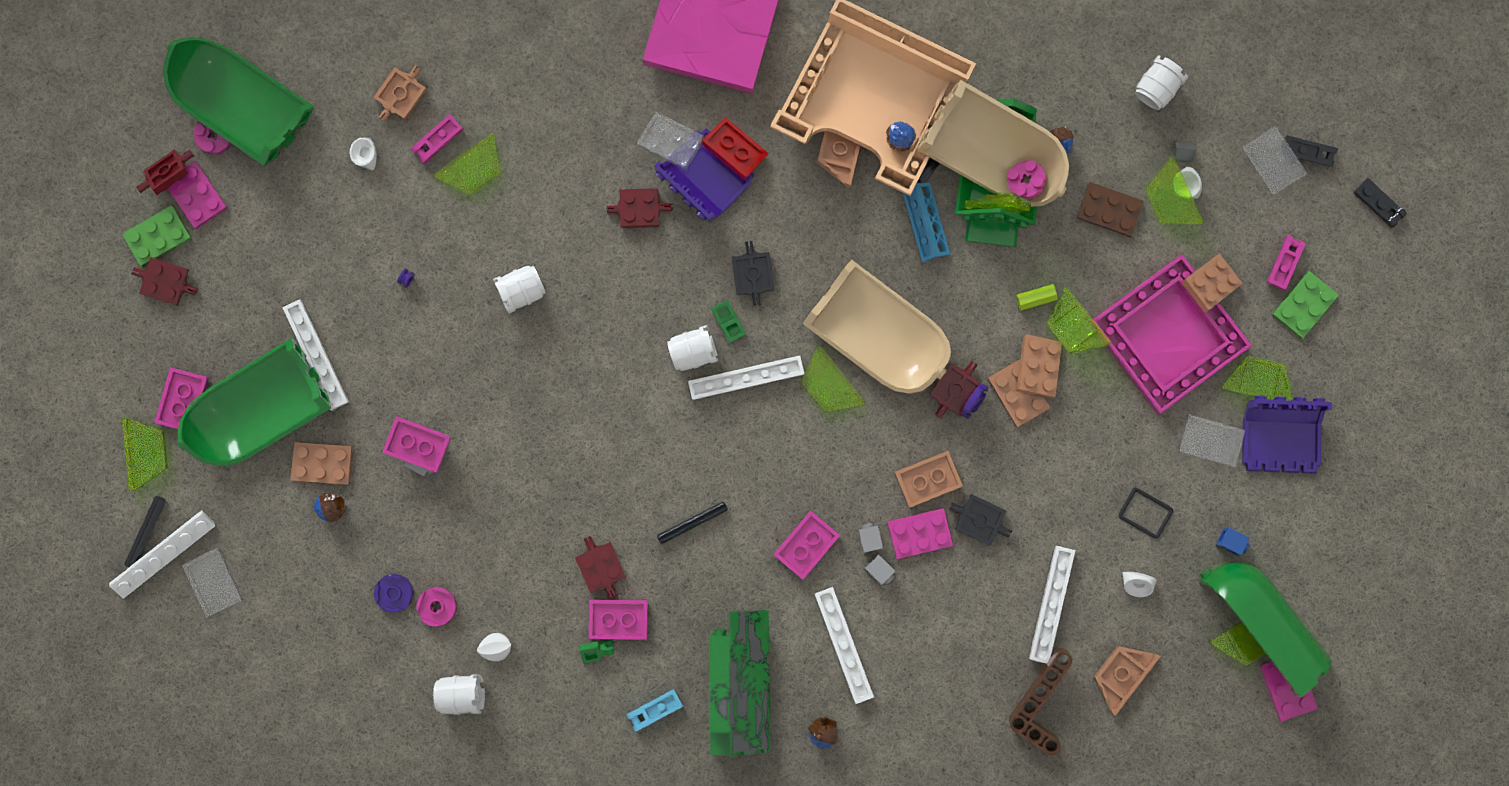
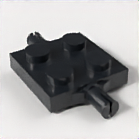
(753, 273)
(980, 519)

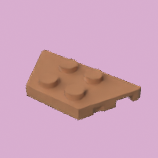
(838, 157)
(1123, 674)

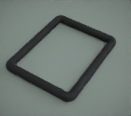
(1138, 526)

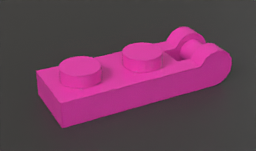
(437, 138)
(1285, 263)

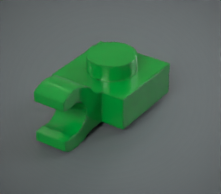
(593, 651)

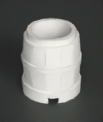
(1160, 83)
(519, 288)
(692, 349)
(459, 694)

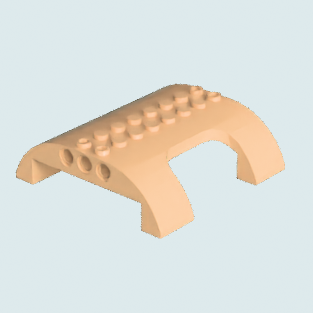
(865, 80)

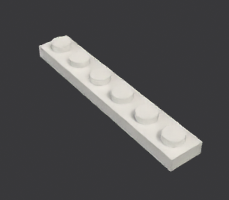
(315, 352)
(746, 377)
(162, 554)
(1052, 604)
(844, 645)

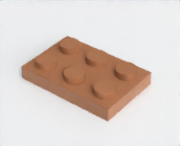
(1211, 283)
(1039, 366)
(1018, 404)
(321, 463)
(928, 479)

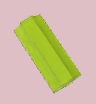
(1036, 297)

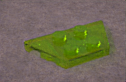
(473, 167)
(1172, 196)
(1006, 201)
(1075, 326)
(1259, 378)
(828, 384)
(143, 452)
(1238, 644)

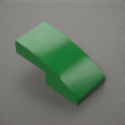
(728, 321)

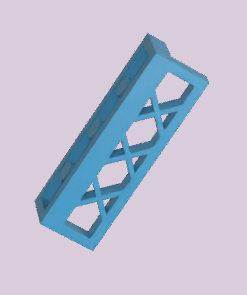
(923, 221)

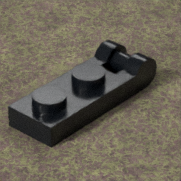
(1312, 151)
(1379, 202)

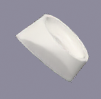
(363, 153)
(1193, 181)
(1138, 584)
(494, 647)

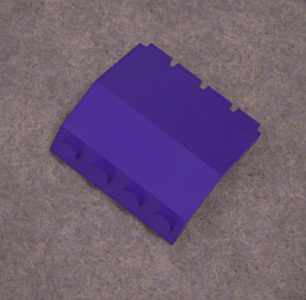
(705, 183)
(1283, 434)

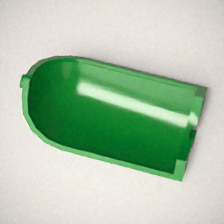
(233, 97)
(253, 407)
(1270, 623)

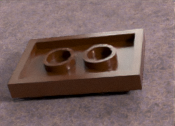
(1110, 209)

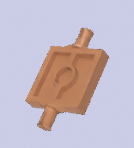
(400, 93)

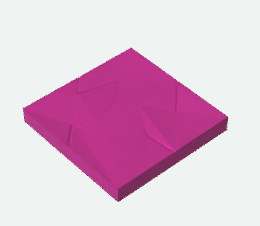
(711, 40)
(1167, 338)

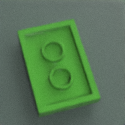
(157, 235)
(1305, 304)

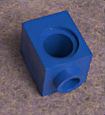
(1233, 541)

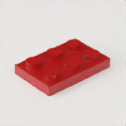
(734, 148)

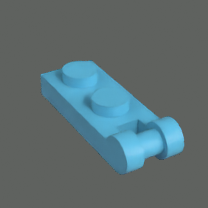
(655, 709)

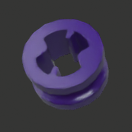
(405, 278)

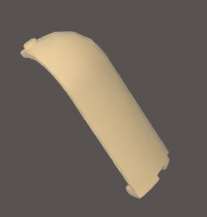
(988, 139)
(880, 331)

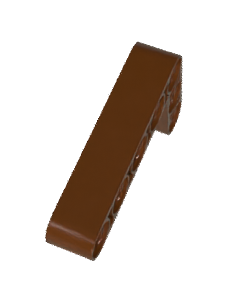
(1039, 700)

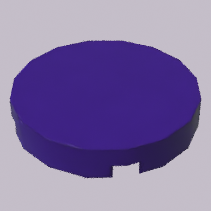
(974, 401)
(397, 597)

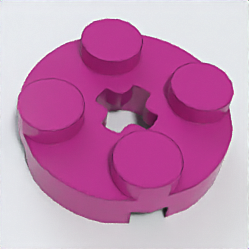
(207, 144)
(1021, 170)
(426, 611)

